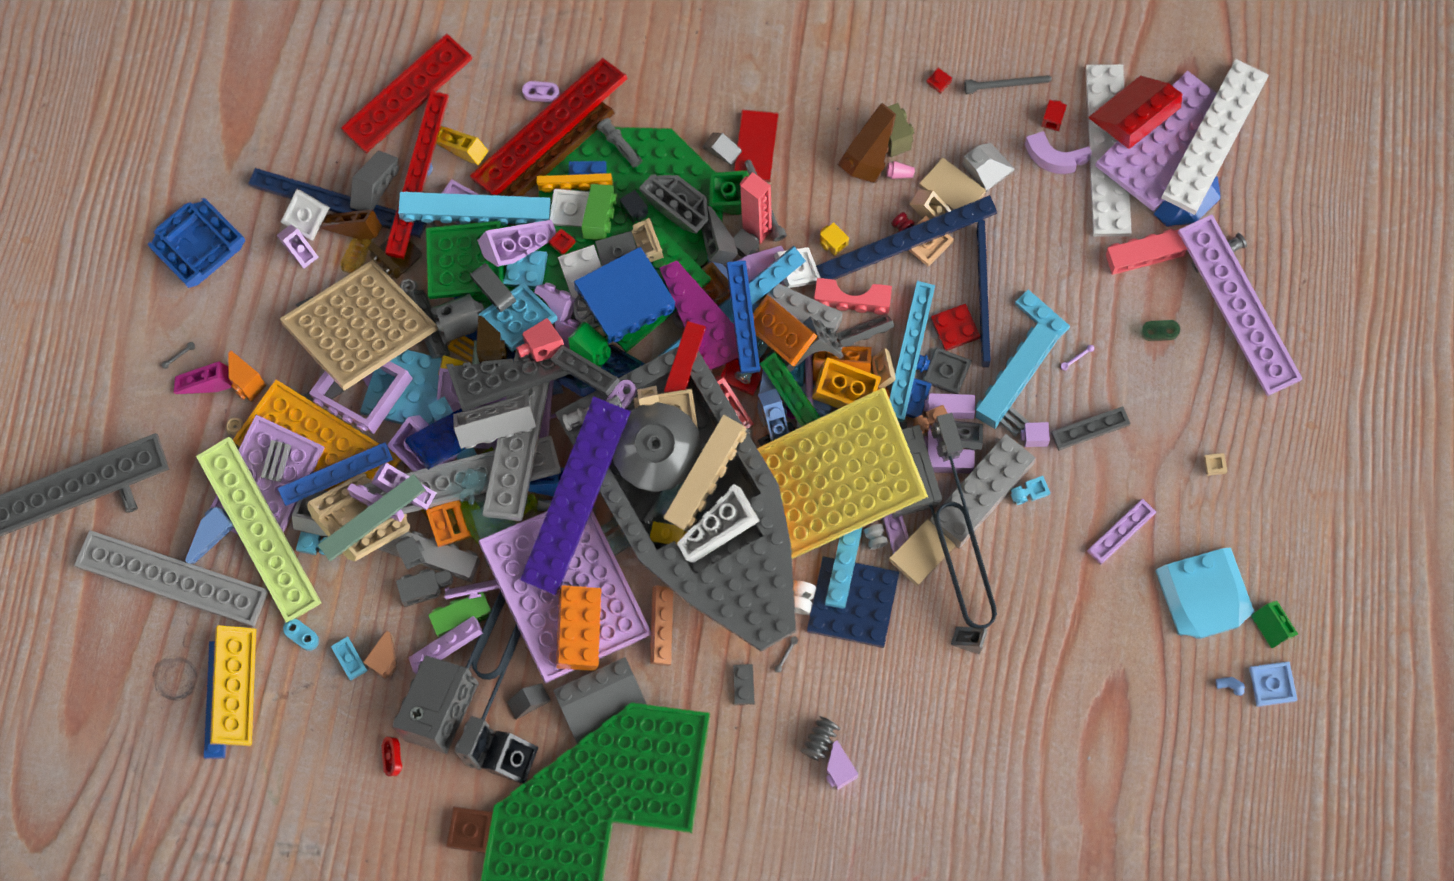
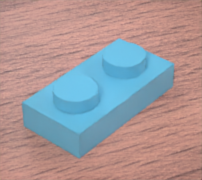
(349, 658)

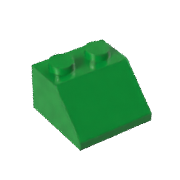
(726, 191)
(589, 344)

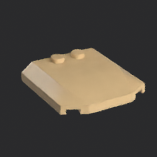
(338, 508)

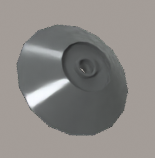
(669, 462)

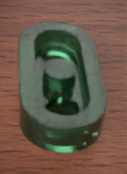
(1160, 330)

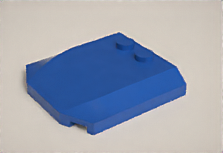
(195, 242)

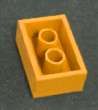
(842, 384)

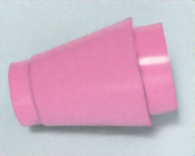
(898, 170)

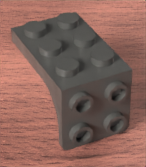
(825, 341)

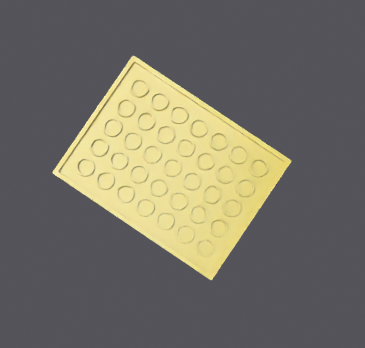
(843, 472)

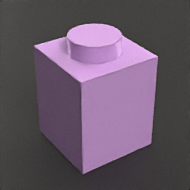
(1035, 434)

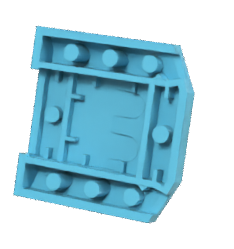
(1205, 594)

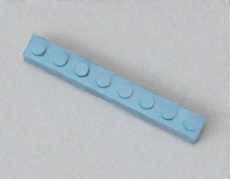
(472, 208)

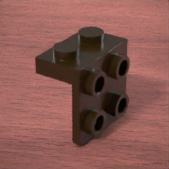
(394, 265)

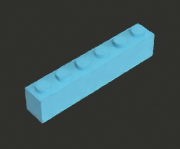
(1016, 375)

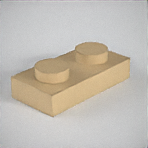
(883, 368)

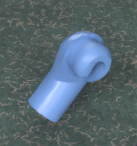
(1237, 686)

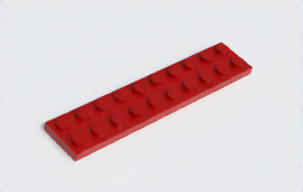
(548, 127)

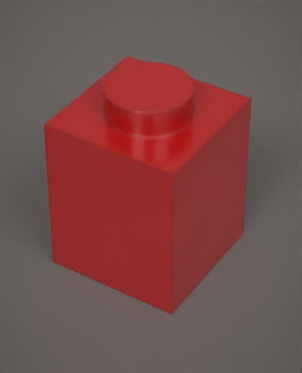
(1054, 115)

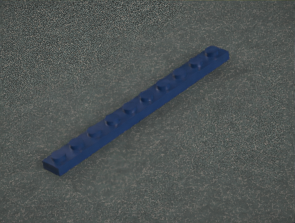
(335, 201)
(907, 239)

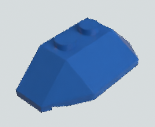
(1173, 215)

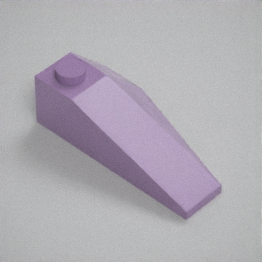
(515, 242)

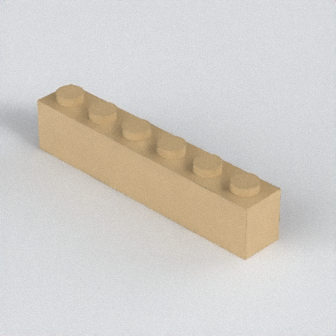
(705, 473)

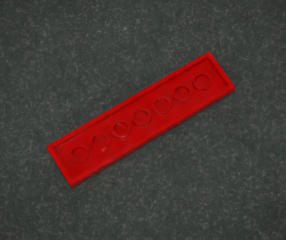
(406, 93)

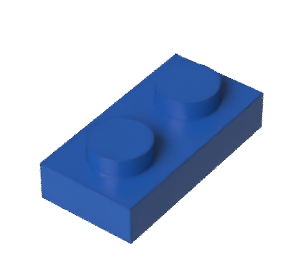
(587, 167)
(918, 395)

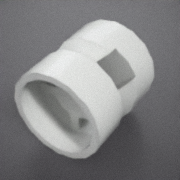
(802, 594)

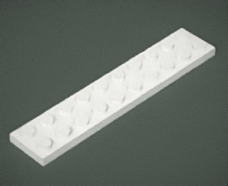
(1215, 137)
(1109, 200)

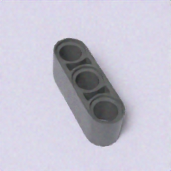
(492, 287)

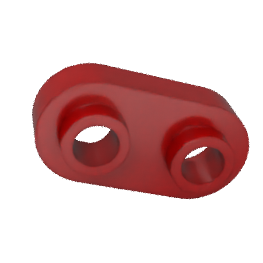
(391, 756)

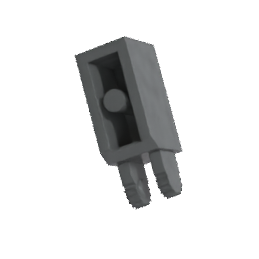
(422, 586)

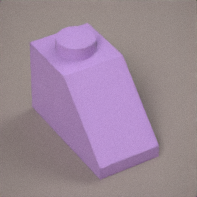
(297, 246)
(840, 769)

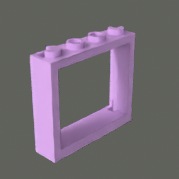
(381, 410)

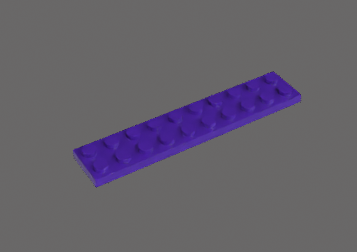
(575, 495)

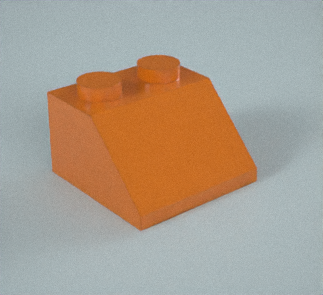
(244, 378)

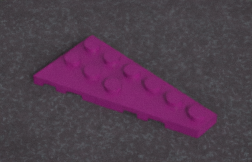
(695, 306)

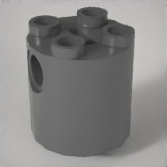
(457, 317)

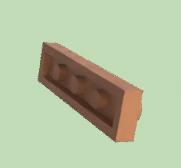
(661, 626)

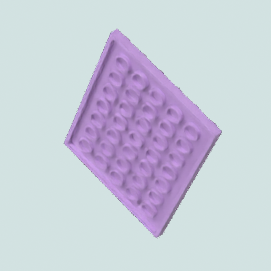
(538, 610)

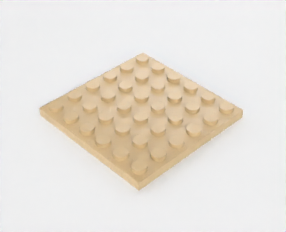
(358, 324)

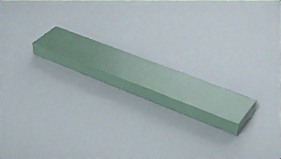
(372, 517)

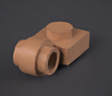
(931, 416)

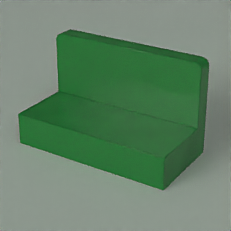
(1274, 624)

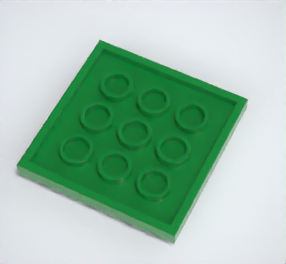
(453, 255)

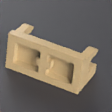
(647, 240)

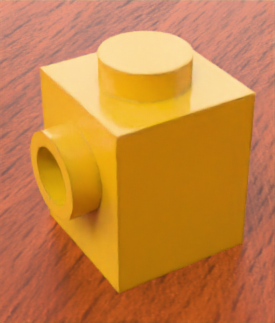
(833, 239)

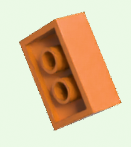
(854, 356)

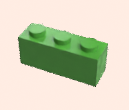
(599, 212)
(457, 612)

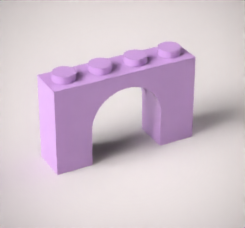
(962, 407)

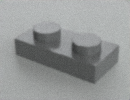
(744, 684)

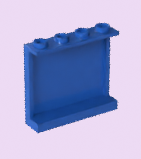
(625, 295)

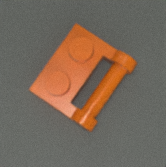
(442, 525)

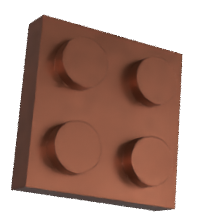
(469, 829)

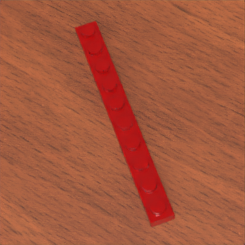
(418, 169)

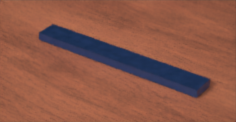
(983, 294)

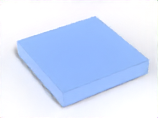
(1273, 684)

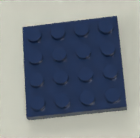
(618, 364)
(866, 609)

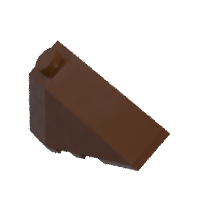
(868, 150)

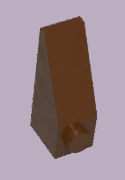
(354, 224)

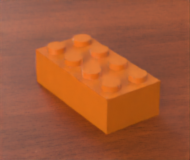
(578, 628)

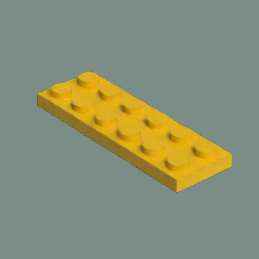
(233, 686)

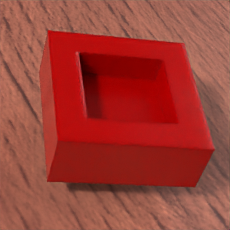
(939, 80)
(562, 241)

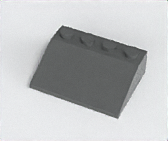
(598, 697)

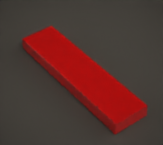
(685, 357)

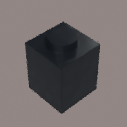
(634, 207)

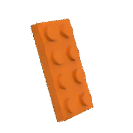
(782, 330)

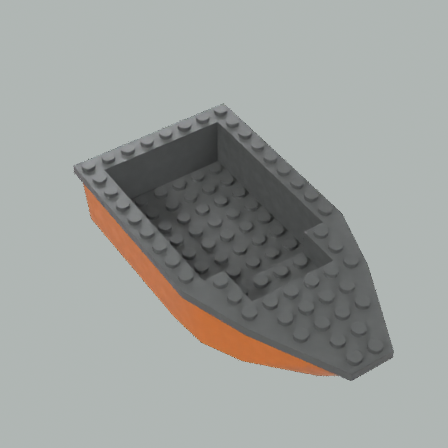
(748, 578)

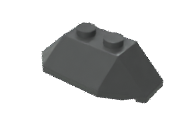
(677, 201)

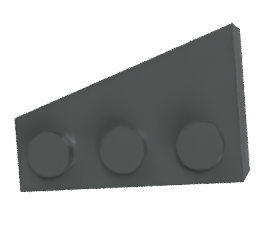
(373, 180)

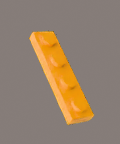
(568, 182)

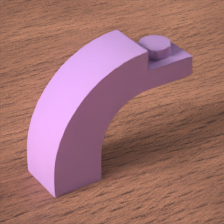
(1054, 160)

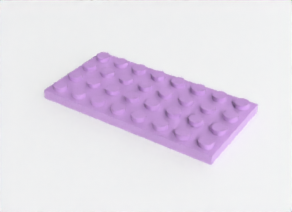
(1154, 159)

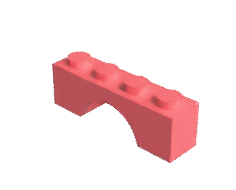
(874, 300)

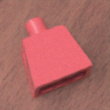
(540, 341)

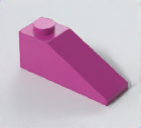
(203, 380)

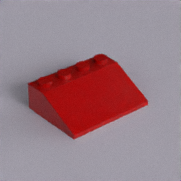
(1137, 110)

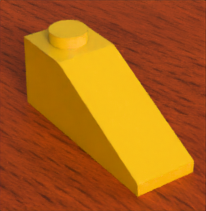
(462, 145)

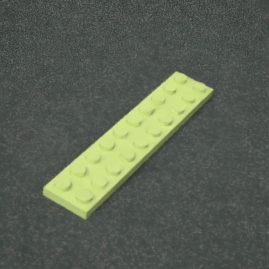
(258, 529)

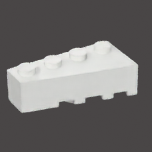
(720, 524)

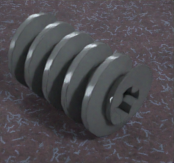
(820, 738)

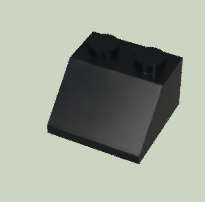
(510, 757)

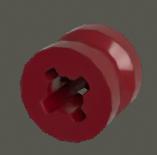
(901, 222)

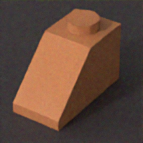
(383, 657)

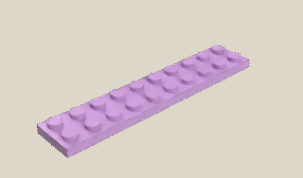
(1240, 305)

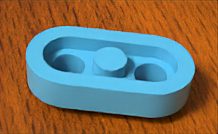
(300, 633)

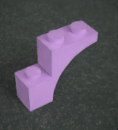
(562, 305)

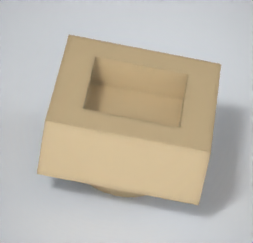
(648, 395)
(1215, 464)

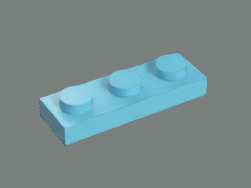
(1041, 313)

